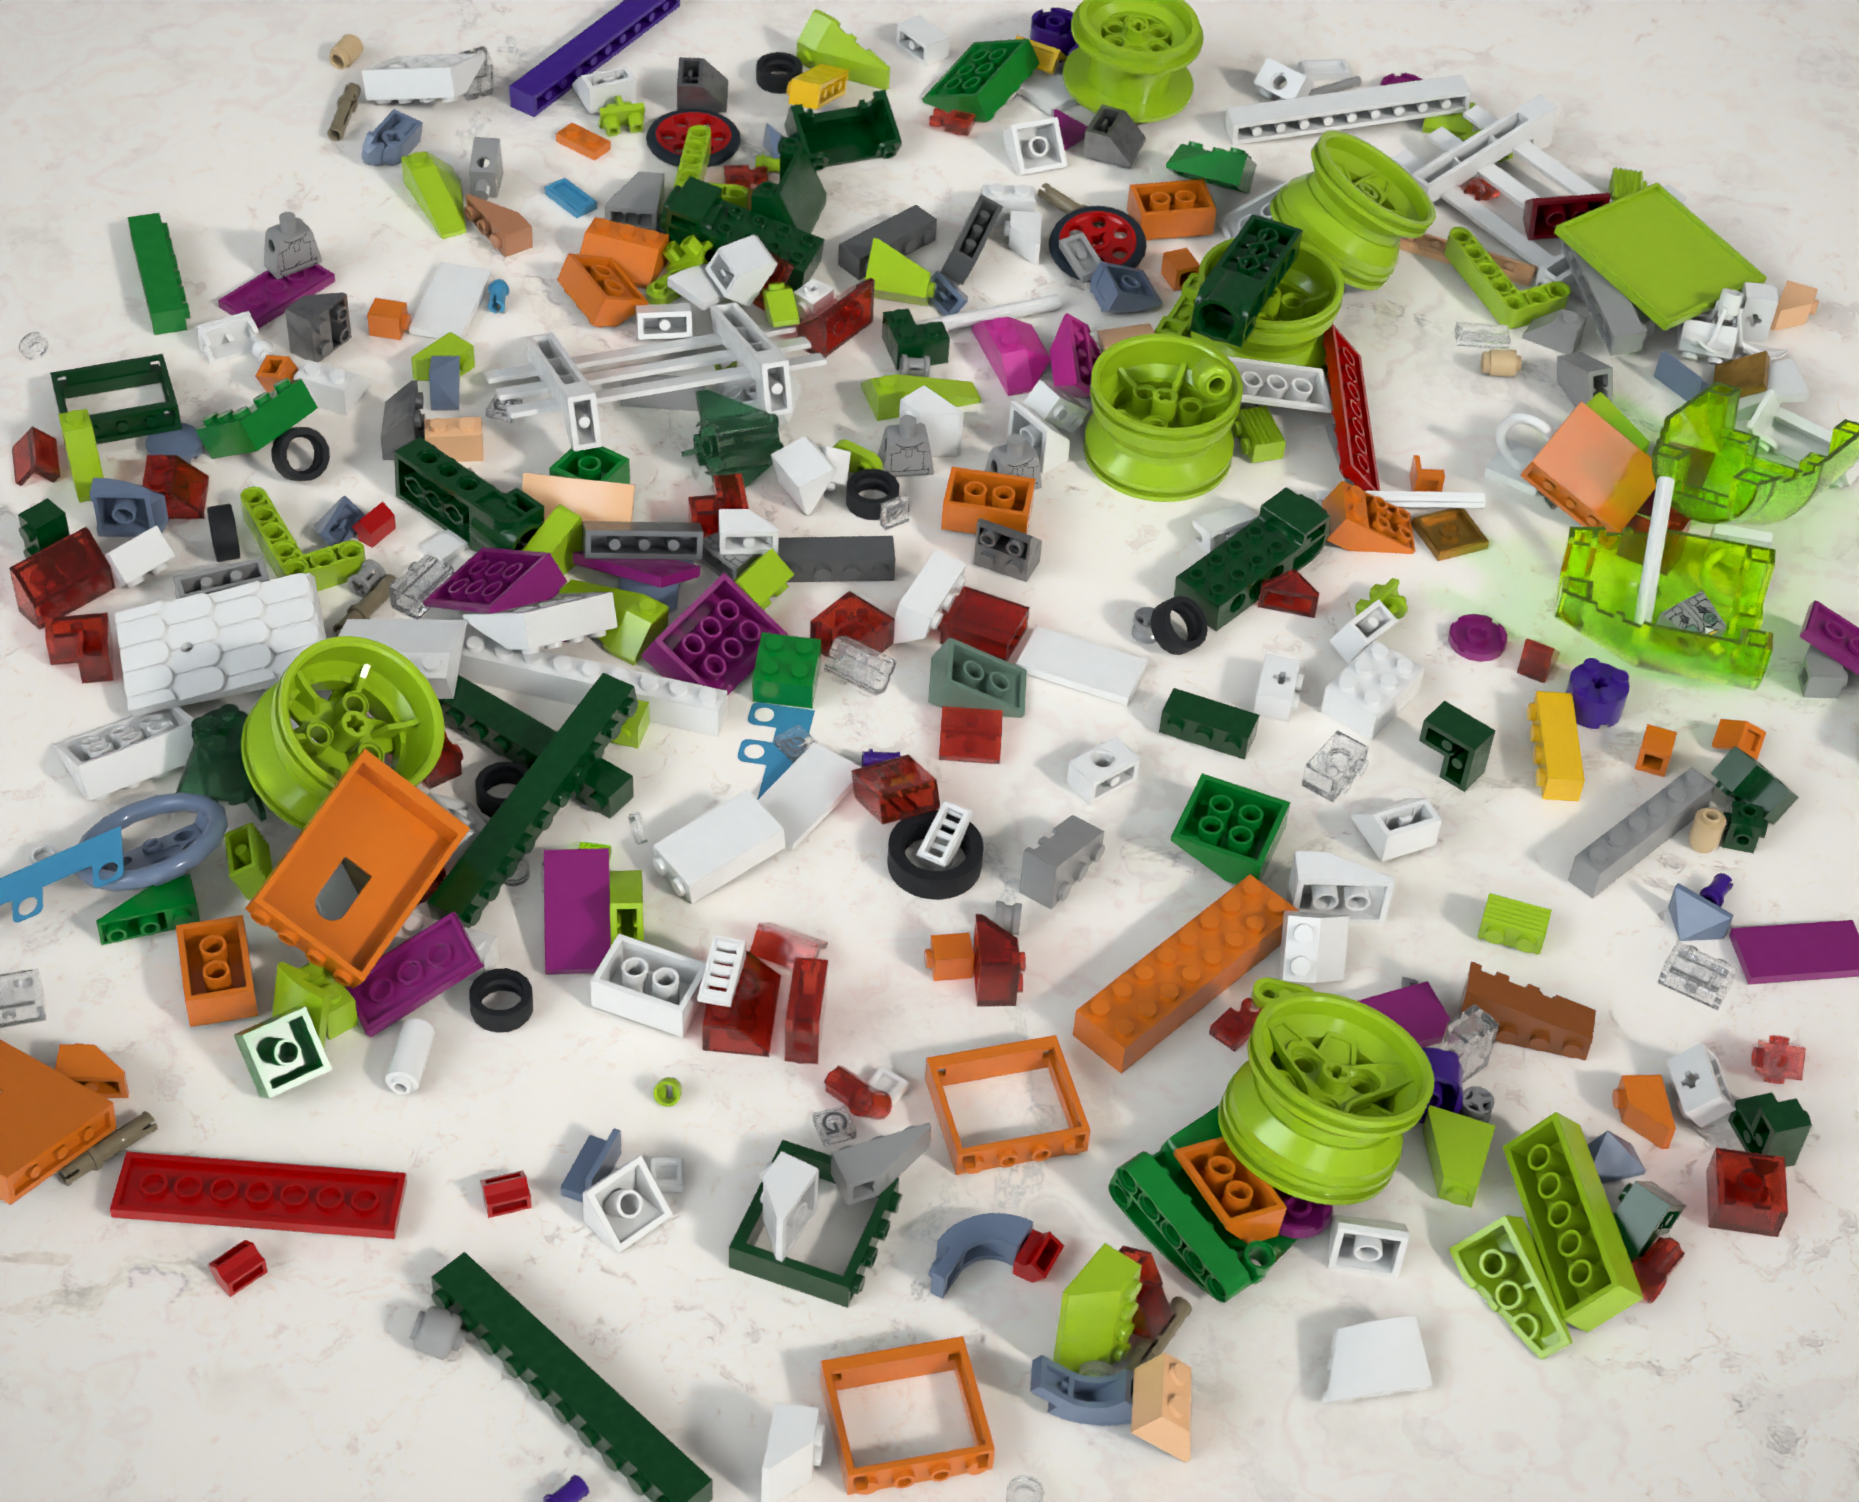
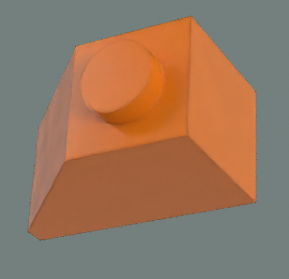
(92, 1069)
(1645, 1108)

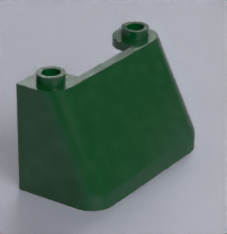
(846, 133)
(798, 195)

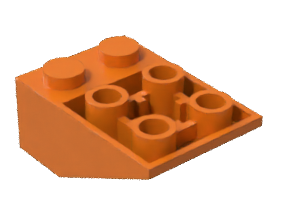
(1367, 522)

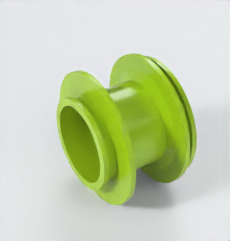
(1133, 56)

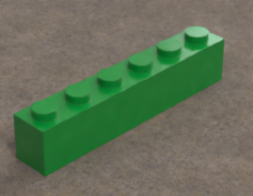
(159, 273)

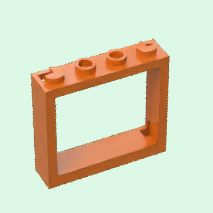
(1001, 1061)
(902, 1364)

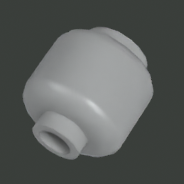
(437, 1332)

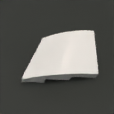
(697, 287)
(1784, 380)
(1377, 1360)

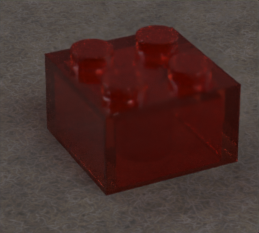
(1746, 1192)

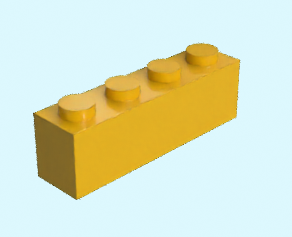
(817, 86)
(1556, 746)

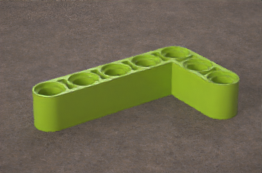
(695, 163)
(1495, 288)
(328, 565)

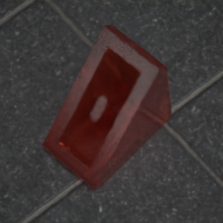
(1289, 594)
(1537, 660)

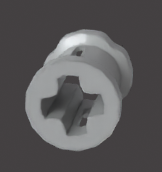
(914, 366)
(366, 578)

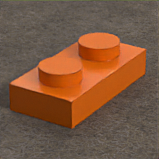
(583, 141)

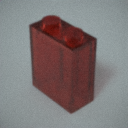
(985, 622)
(895, 789)
(806, 1010)

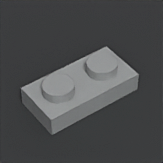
(1080, 255)

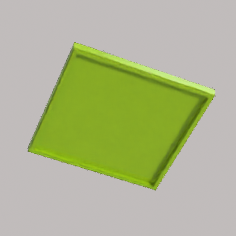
(1658, 255)

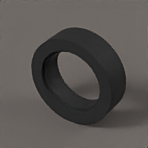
(927, 883)

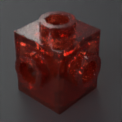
(1789, 1062)

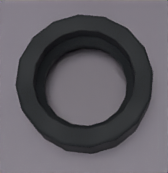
(777, 62)
(320, 460)
(870, 480)
(223, 532)
(1164, 631)
(492, 776)
(501, 980)

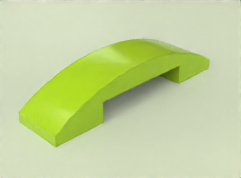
(1180, 317)

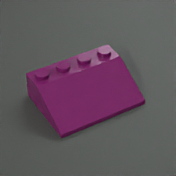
(499, 581)
(713, 638)

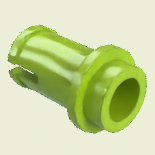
(771, 163)

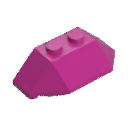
(1013, 352)
(1073, 357)

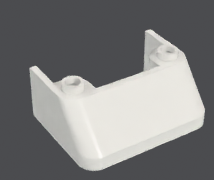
(1792, 435)

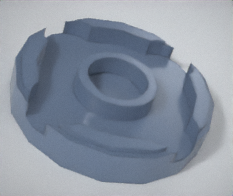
(182, 443)

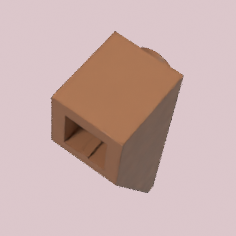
(502, 226)

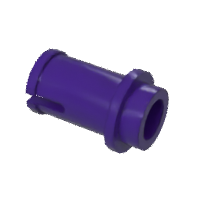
(870, 757)
(1717, 889)
(571, 1491)

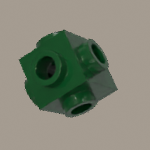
(1744, 826)

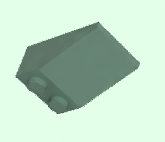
(976, 680)

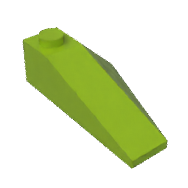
(828, 44)
(436, 191)
(887, 391)
(638, 620)
(1510, 1276)

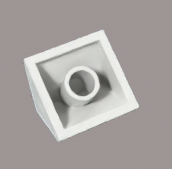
(803, 472)
(625, 1205)

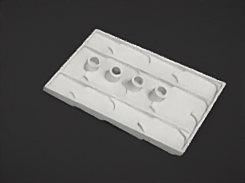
(216, 642)

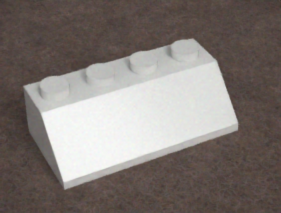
(1283, 385)

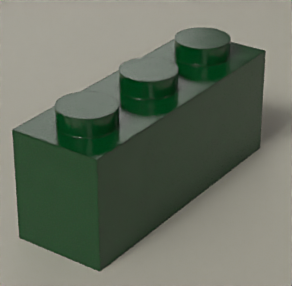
(1209, 723)

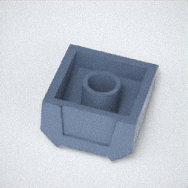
(1122, 289)
(126, 508)

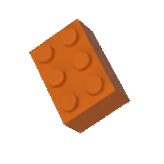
(1172, 208)
(987, 496)
(216, 971)

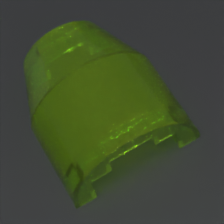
(1719, 466)
(1601, 591)

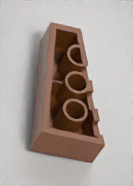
(1528, 1016)

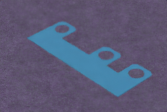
(775, 760)
(30, 880)

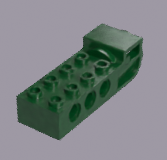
(702, 212)
(1244, 280)
(462, 500)
(1281, 539)

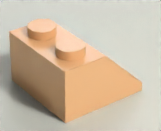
(456, 437)
(1163, 1405)

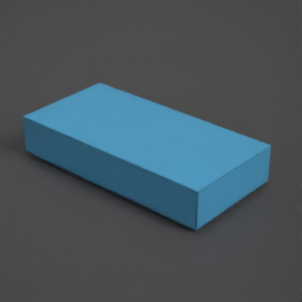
(570, 197)

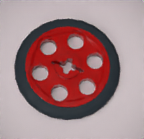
(667, 126)
(1115, 221)

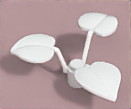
(1727, 308)

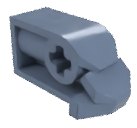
(392, 139)

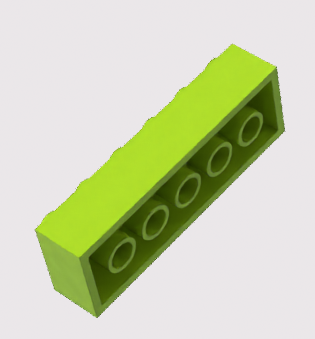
(1572, 1223)

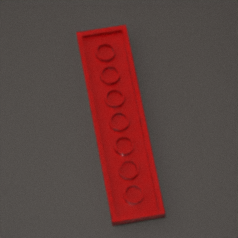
(1350, 411)
(259, 1195)

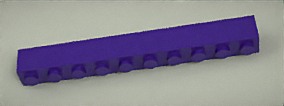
(586, 53)

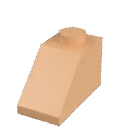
(1794, 306)

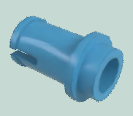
(498, 291)

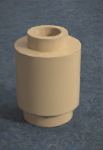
(346, 51)
(1500, 362)
(1706, 830)

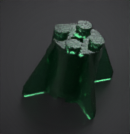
(733, 437)
(216, 760)

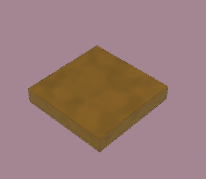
(1747, 373)
(1450, 533)

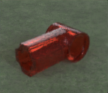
(858, 1094)
(1656, 1267)

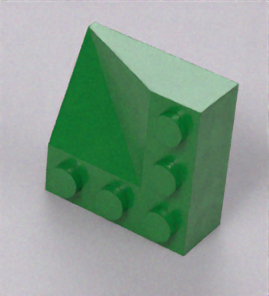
(1217, 167)
(258, 425)
(1231, 828)

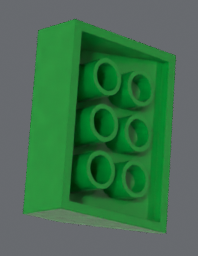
(984, 78)

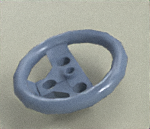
(163, 857)

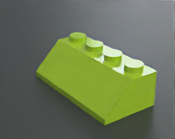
(1098, 1311)

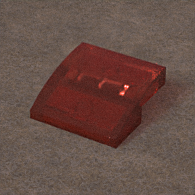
(970, 735)

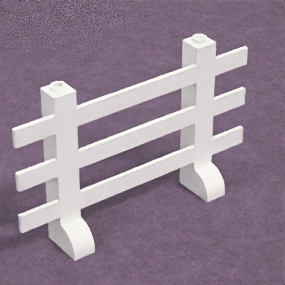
(1523, 133)
(578, 401)

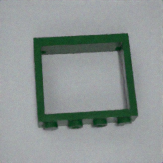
(119, 375)
(801, 1276)

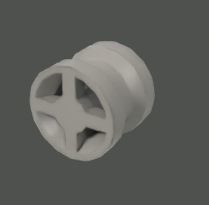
(1142, 626)
(1008, 916)
(1480, 1100)

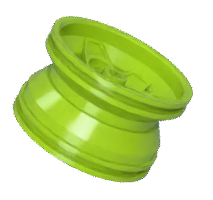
(1355, 207)
(1294, 316)
(1153, 426)
(364, 676)
(1325, 1098)

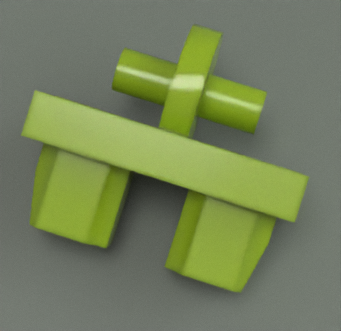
(621, 114)
(687, 255)
(1388, 595)

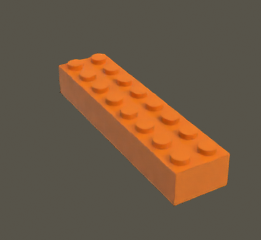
(1182, 974)

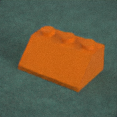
(632, 248)
(600, 289)
(1235, 1194)

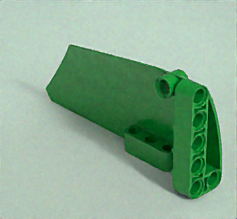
(1182, 1225)

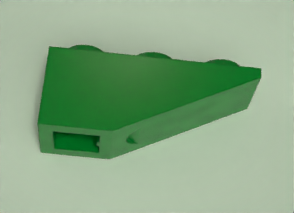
(151, 912)

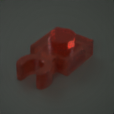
(954, 122)
(744, 176)
(1481, 189)
(1235, 1027)

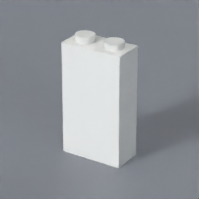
(718, 846)

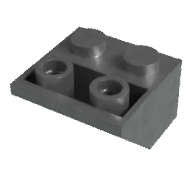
(701, 86)
(1113, 137)
(318, 325)
(402, 419)
(1006, 550)

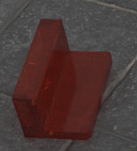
(36, 454)
(784, 944)

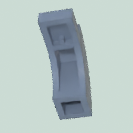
(976, 1239)
(1083, 1397)

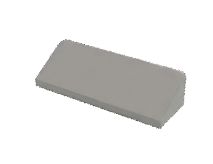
(673, 400)

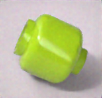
(1211, 378)

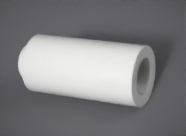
(410, 1056)

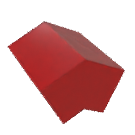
(375, 525)
(506, 1194)
(1037, 1256)
(238, 1267)

